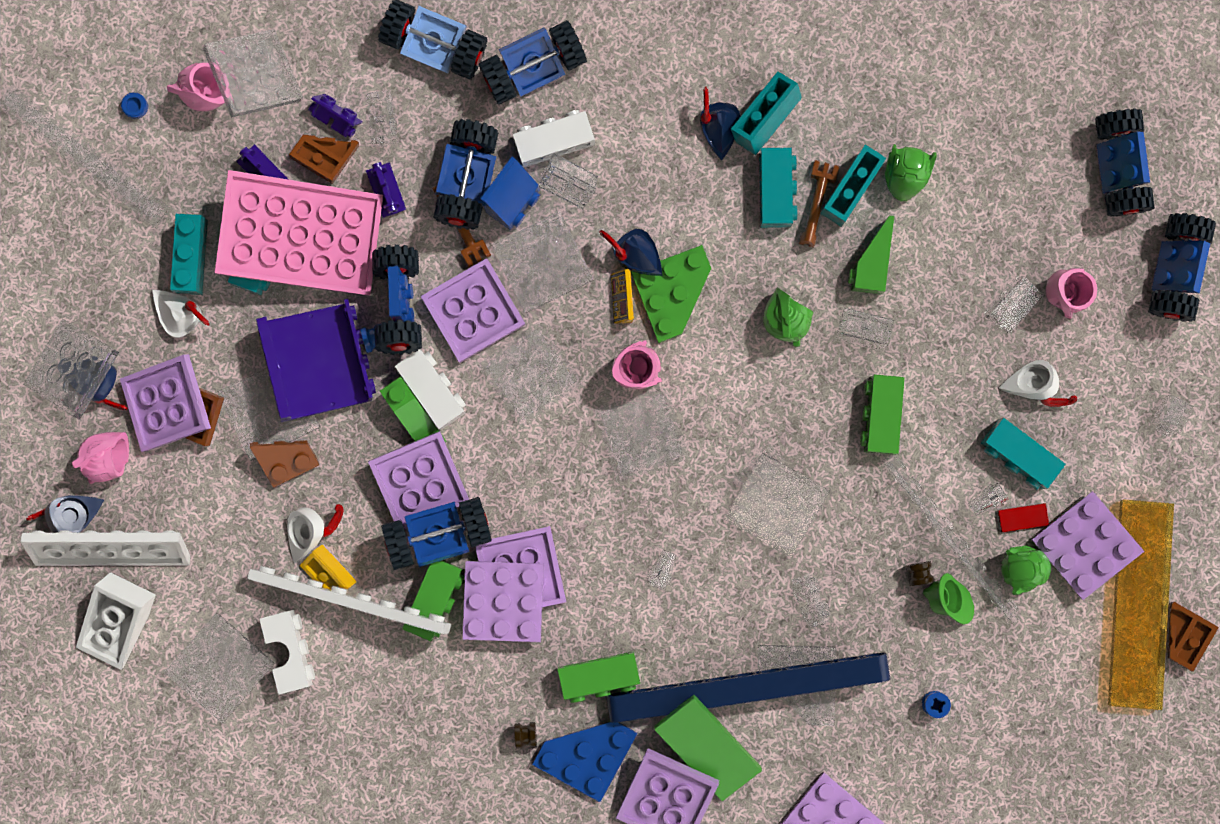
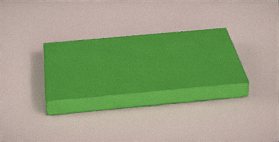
(708, 746)

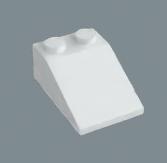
(114, 619)

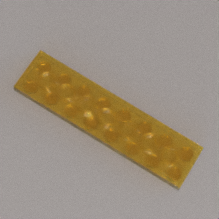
(1142, 608)

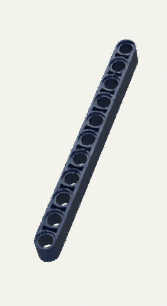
(750, 686)

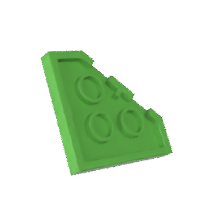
(673, 296)

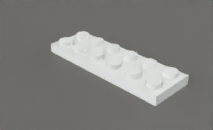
(106, 548)

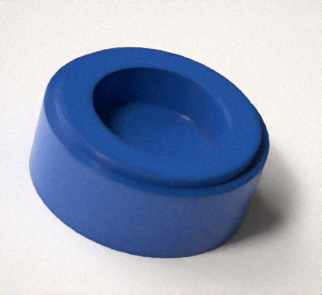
(134, 105)

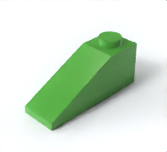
(872, 267)
(409, 409)

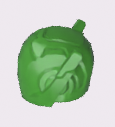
(908, 171)
(786, 318)
(1025, 568)

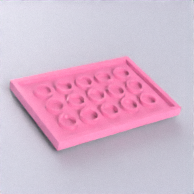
(298, 233)

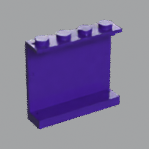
(315, 361)

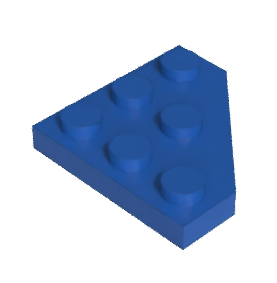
(587, 757)

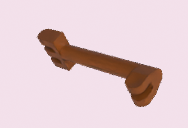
(822, 178)
(472, 246)

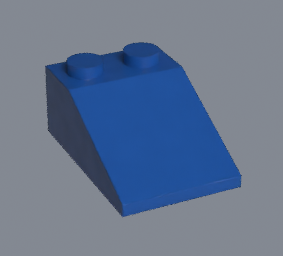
(511, 195)

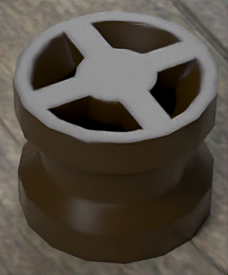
(920, 573)
(525, 735)

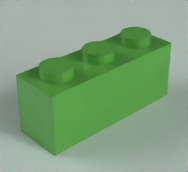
(883, 414)
(436, 594)
(599, 676)

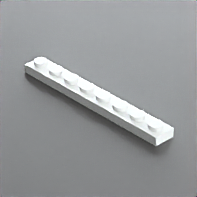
(359, 602)

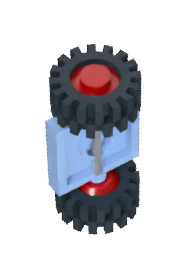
(432, 39)

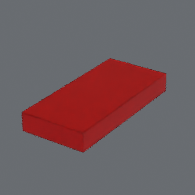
(1023, 517)

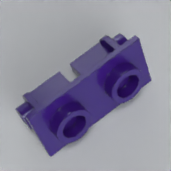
(344, 118)
(257, 163)
(384, 183)

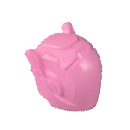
(198, 88)
(1076, 280)
(643, 369)
(103, 456)

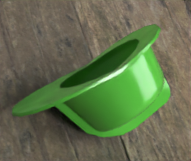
(950, 599)

